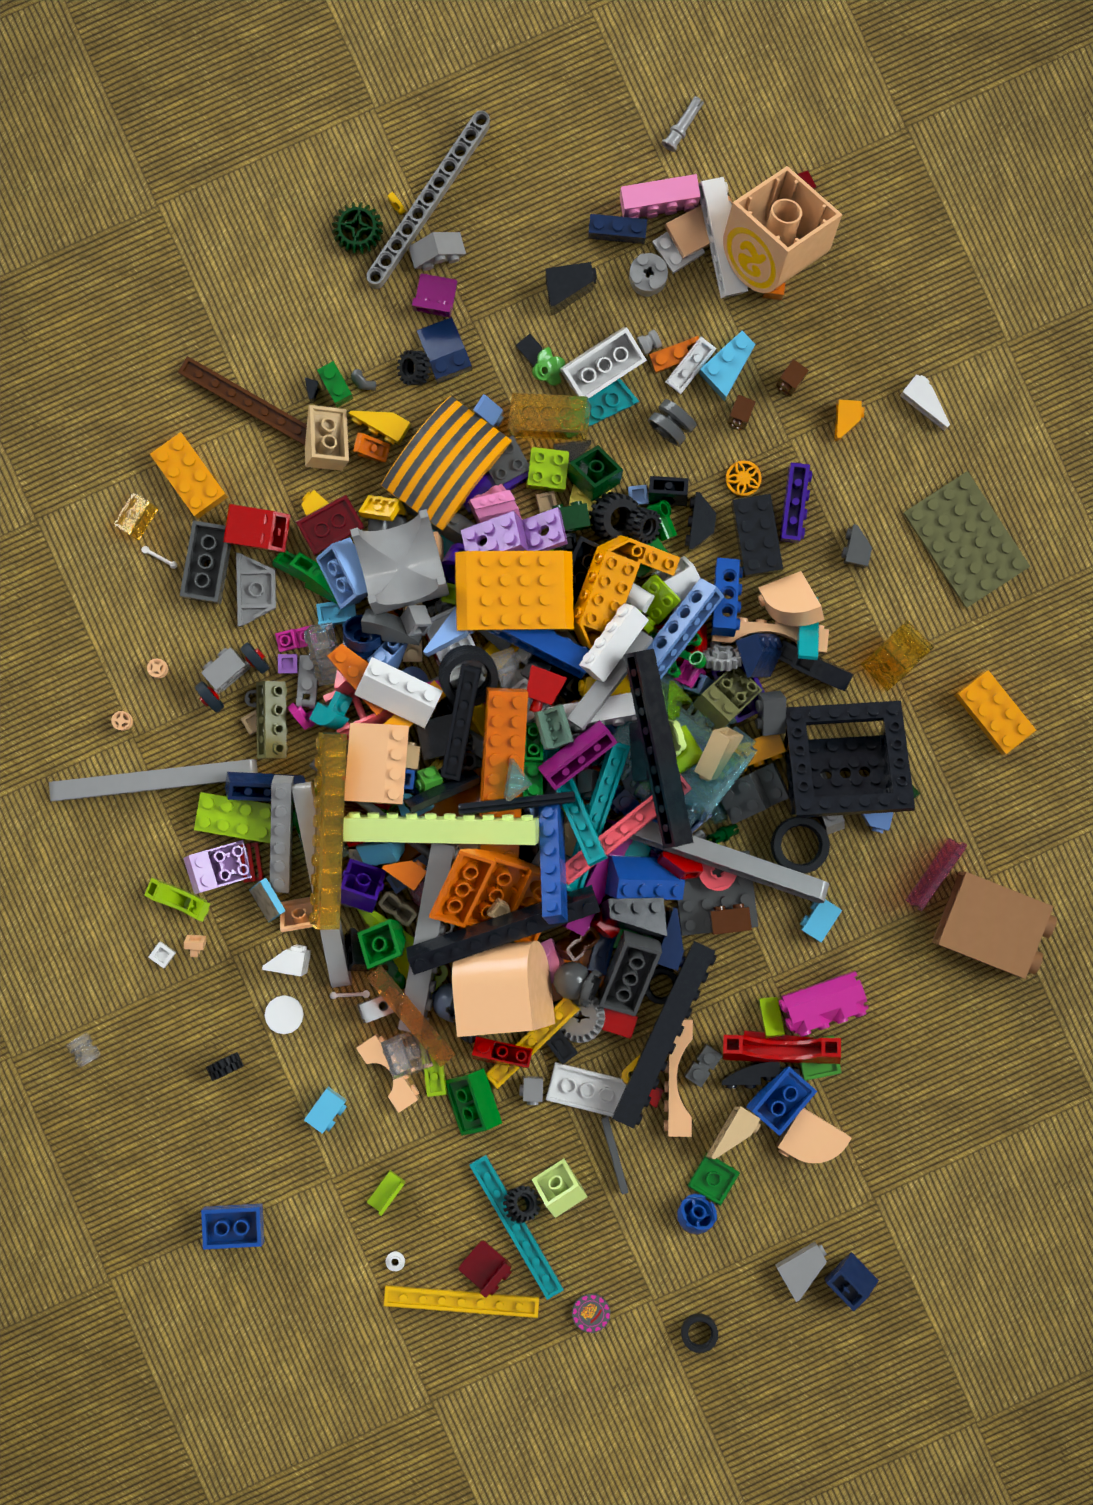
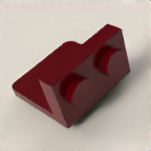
(485, 1268)

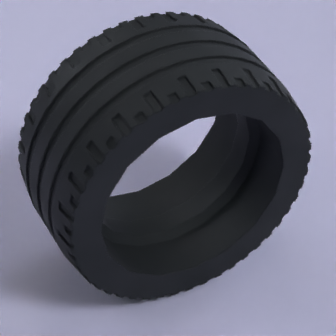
(457, 656)
(820, 832)

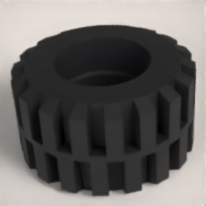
(602, 514)

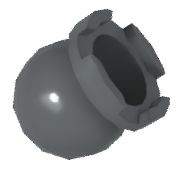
(575, 982)

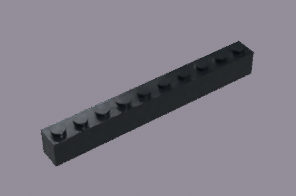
(658, 748)
(496, 932)
(663, 1035)

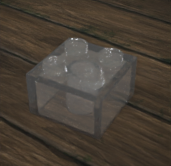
(405, 1055)

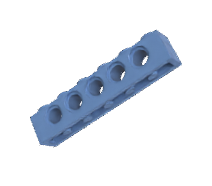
(685, 623)

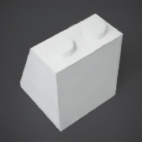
(683, 579)

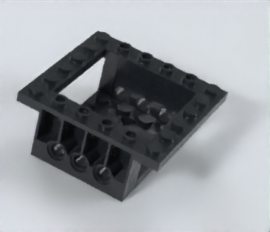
(882, 755)

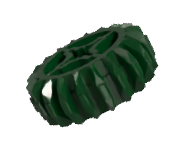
(358, 212)

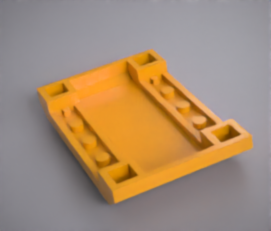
(514, 590)

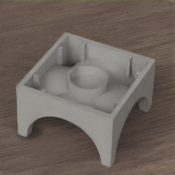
(401, 564)

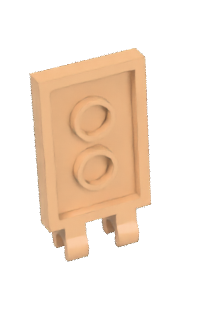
(689, 232)

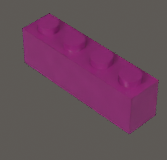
(577, 755)

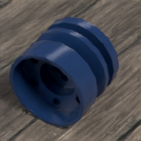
(360, 643)

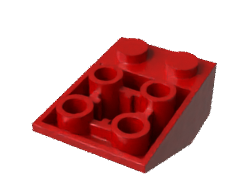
(257, 528)

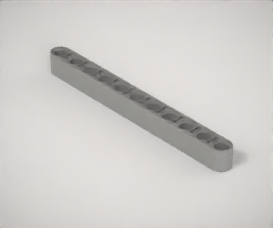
(429, 190)
(148, 780)
(740, 865)
(332, 939)

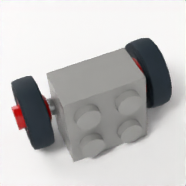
(226, 671)

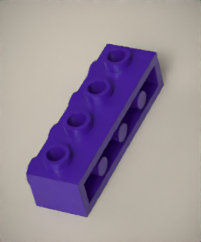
(794, 503)

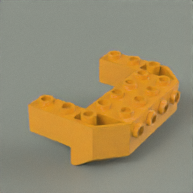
(610, 583)

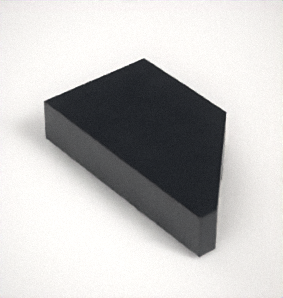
(529, 349)

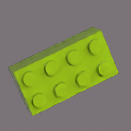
(234, 817)

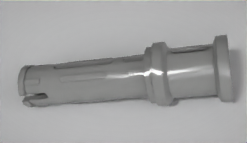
(678, 130)

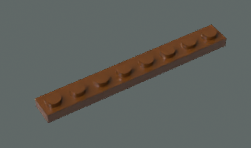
(244, 400)

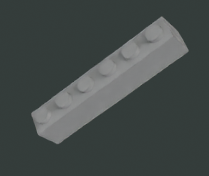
(281, 833)

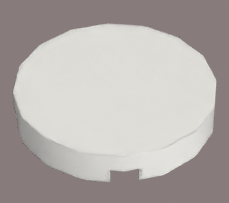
(284, 1014)

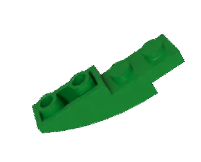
(306, 571)
(533, 760)

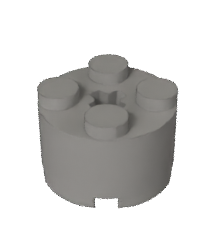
(657, 280)

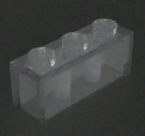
(321, 642)

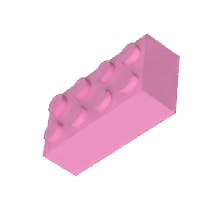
(660, 197)

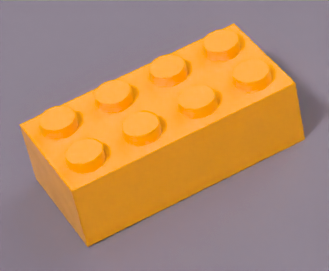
(189, 475)
(995, 712)

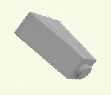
(802, 1268)

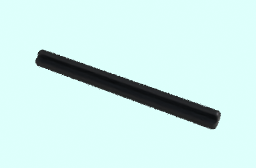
(516, 803)

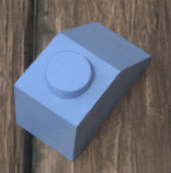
(489, 411)
(878, 821)

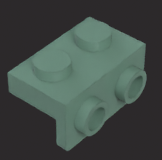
(553, 727)

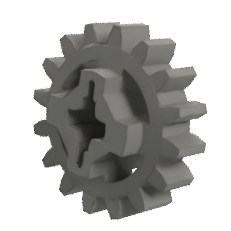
(722, 658)

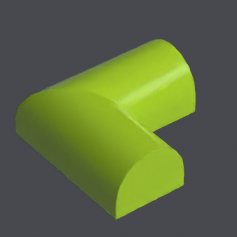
(691, 754)

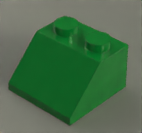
(382, 943)

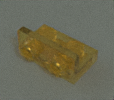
(135, 516)

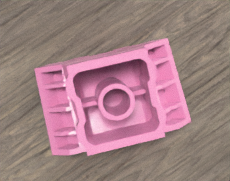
(493, 504)

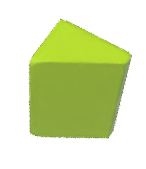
(771, 1017)

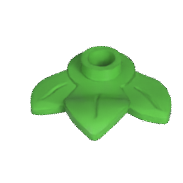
(550, 366)

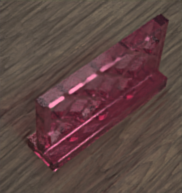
(935, 874)

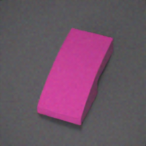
(291, 639)

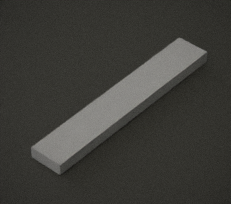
(601, 691)

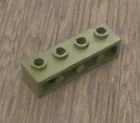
(271, 719)

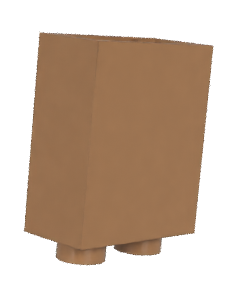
(995, 925)

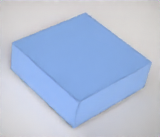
(639, 494)

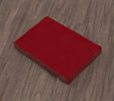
(329, 524)

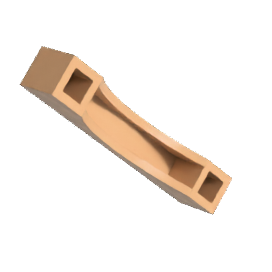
(762, 626)
(678, 1118)

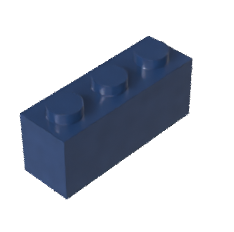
(617, 228)

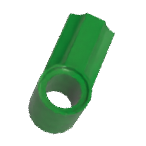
(667, 528)

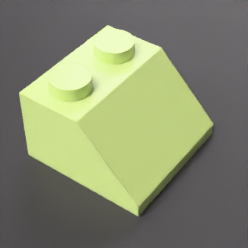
(559, 1188)

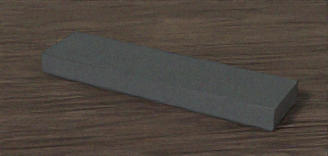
(614, 1155)

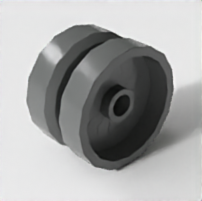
(672, 422)

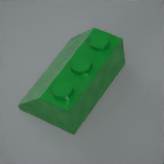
(473, 1102)

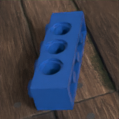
(721, 624)

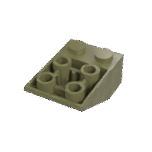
(727, 697)

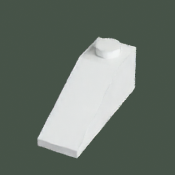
(923, 398)

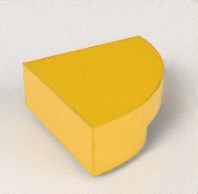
(395, 203)

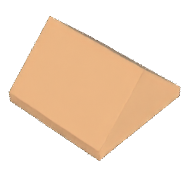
(296, 914)

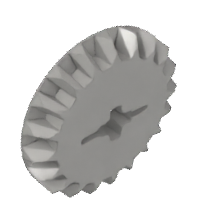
(586, 1029)

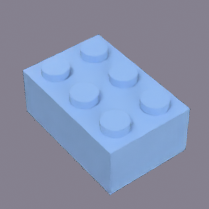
(343, 572)

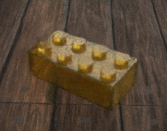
(549, 416)

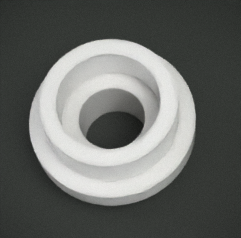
(395, 1255)

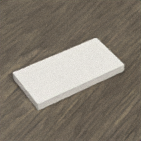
(585, 1089)

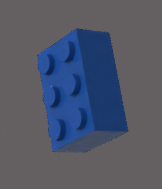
(232, 1226)

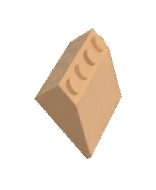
(376, 763)

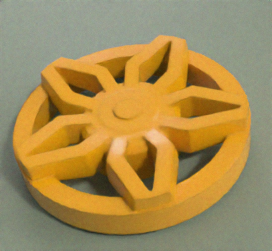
(743, 478)

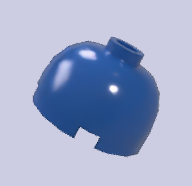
(696, 1214)

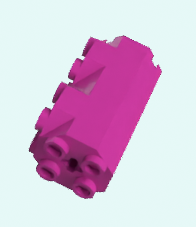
(824, 1003)

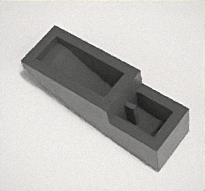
(388, 626)

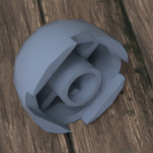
(443, 1002)

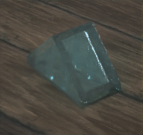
(516, 781)

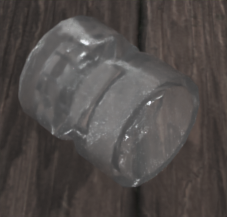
(83, 1049)

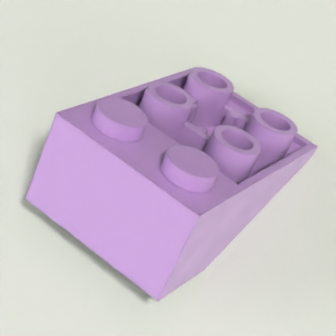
(217, 867)

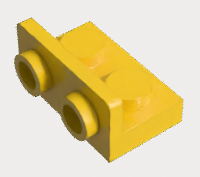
(381, 508)

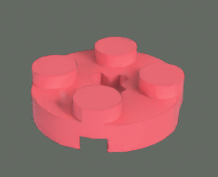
(716, 883)

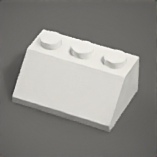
(291, 961)

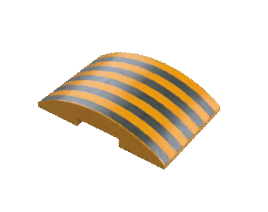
(445, 461)

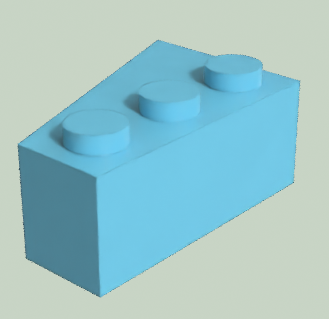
(727, 364)

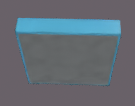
(267, 900)

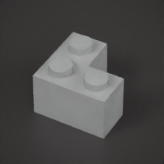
(437, 248)

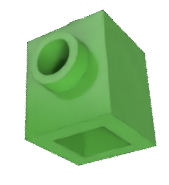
(427, 779)

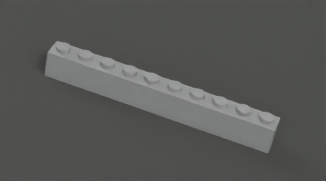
(421, 985)

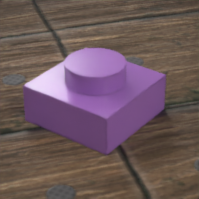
(287, 663)

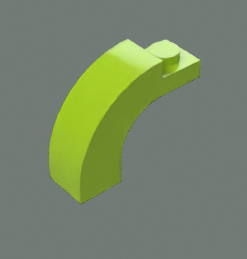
(177, 898)

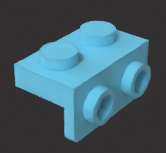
(331, 612)

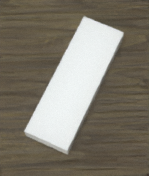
(690, 365)

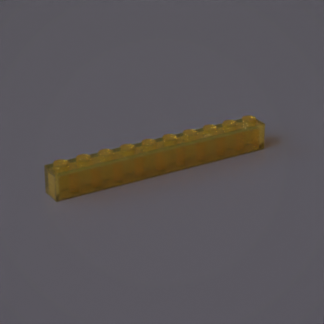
(328, 830)

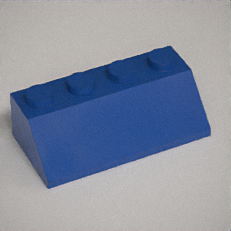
(641, 879)

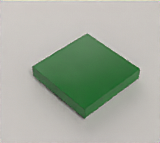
(713, 1179)

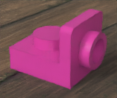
(689, 674)
(301, 716)

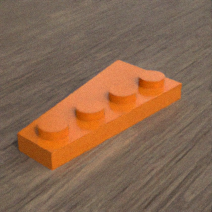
(352, 669)

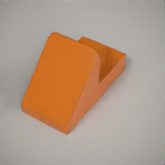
(371, 448)

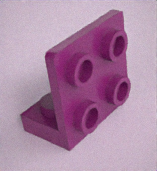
(435, 295)

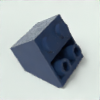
(851, 1281)

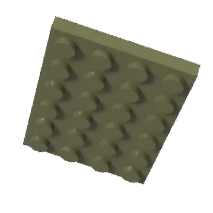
(966, 539)

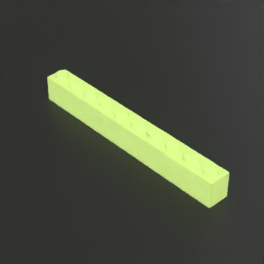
(441, 829)

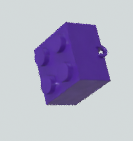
(361, 885)

